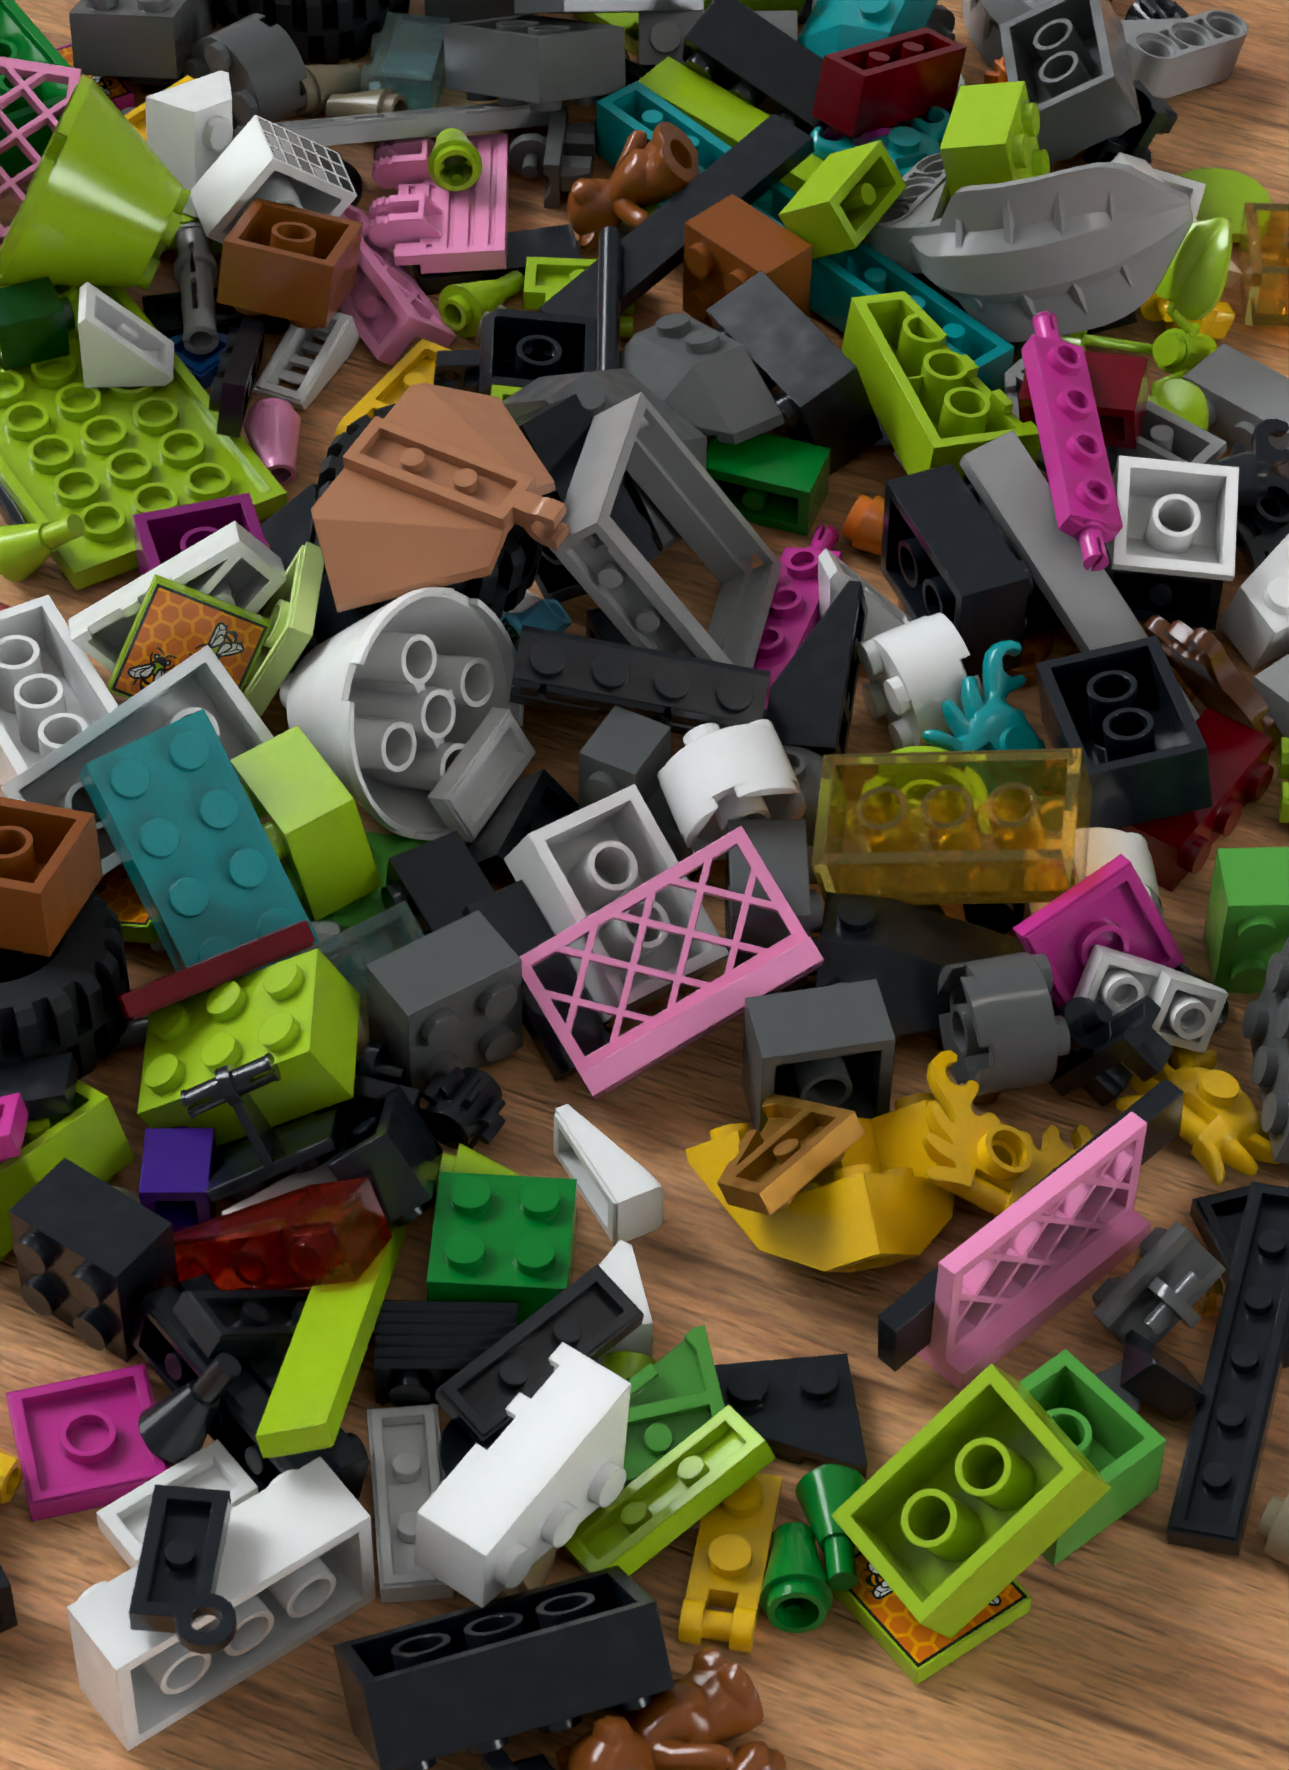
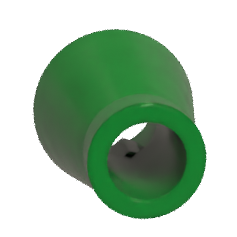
(795, 1583)

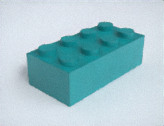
(191, 842)

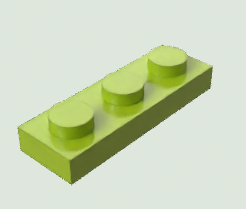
(671, 1495)

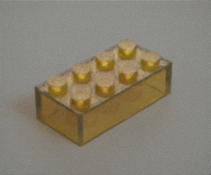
(953, 825)

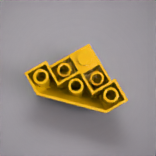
(857, 1213)

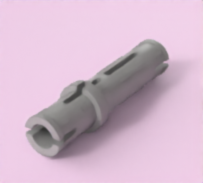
(195, 274)

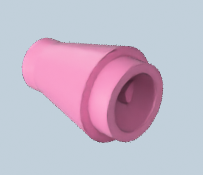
(274, 436)

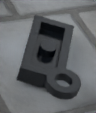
(182, 1567)

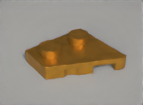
(787, 1153)

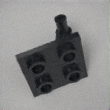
(249, 1162)

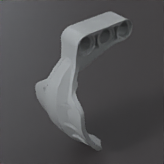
(1163, 53)
(1059, 242)

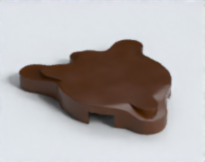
(1212, 675)

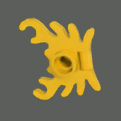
(1215, 1114)
(978, 1154)

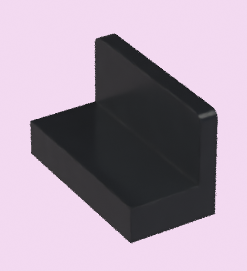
(525, 808)

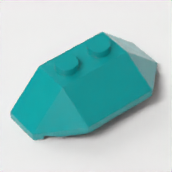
(851, 23)

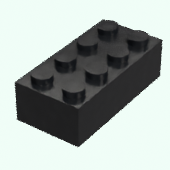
(504, 1669)

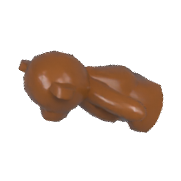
(641, 178)
(678, 1728)

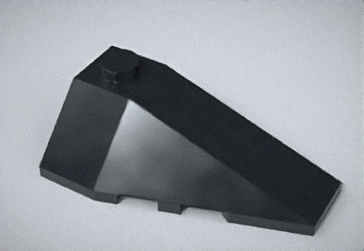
(904, 952)

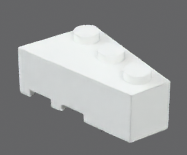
(223, 565)
(1260, 611)
(531, 1484)

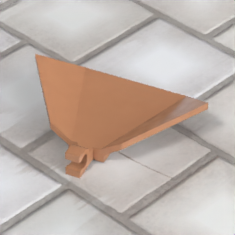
(431, 497)

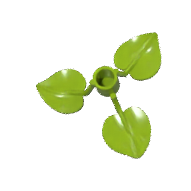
(1194, 288)

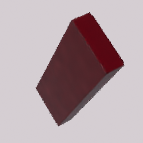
(214, 970)

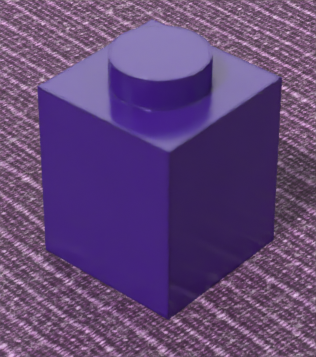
(177, 1173)

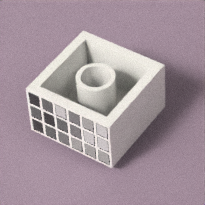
(271, 166)

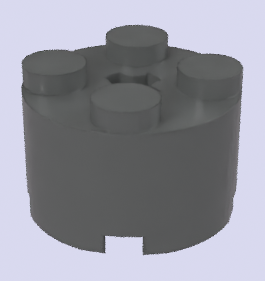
(260, 65)
(1002, 1022)

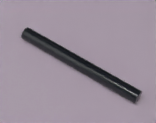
(608, 299)

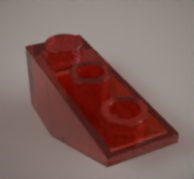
(288, 1241)

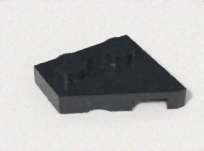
(799, 1407)

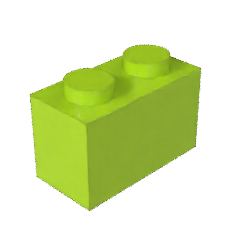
(844, 199)

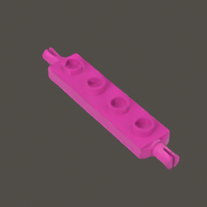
(1071, 440)
(794, 604)

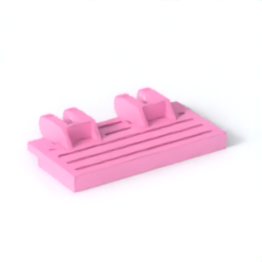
(439, 226)

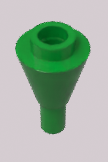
(820, 1496)

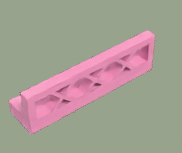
(389, 302)

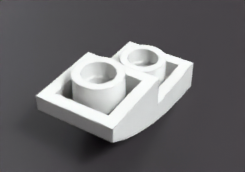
(1187, 1003)

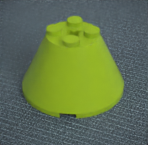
(95, 203)

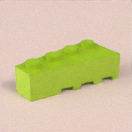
(922, 388)

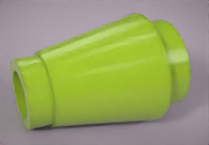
(454, 161)

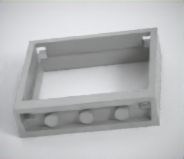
(619, 576)

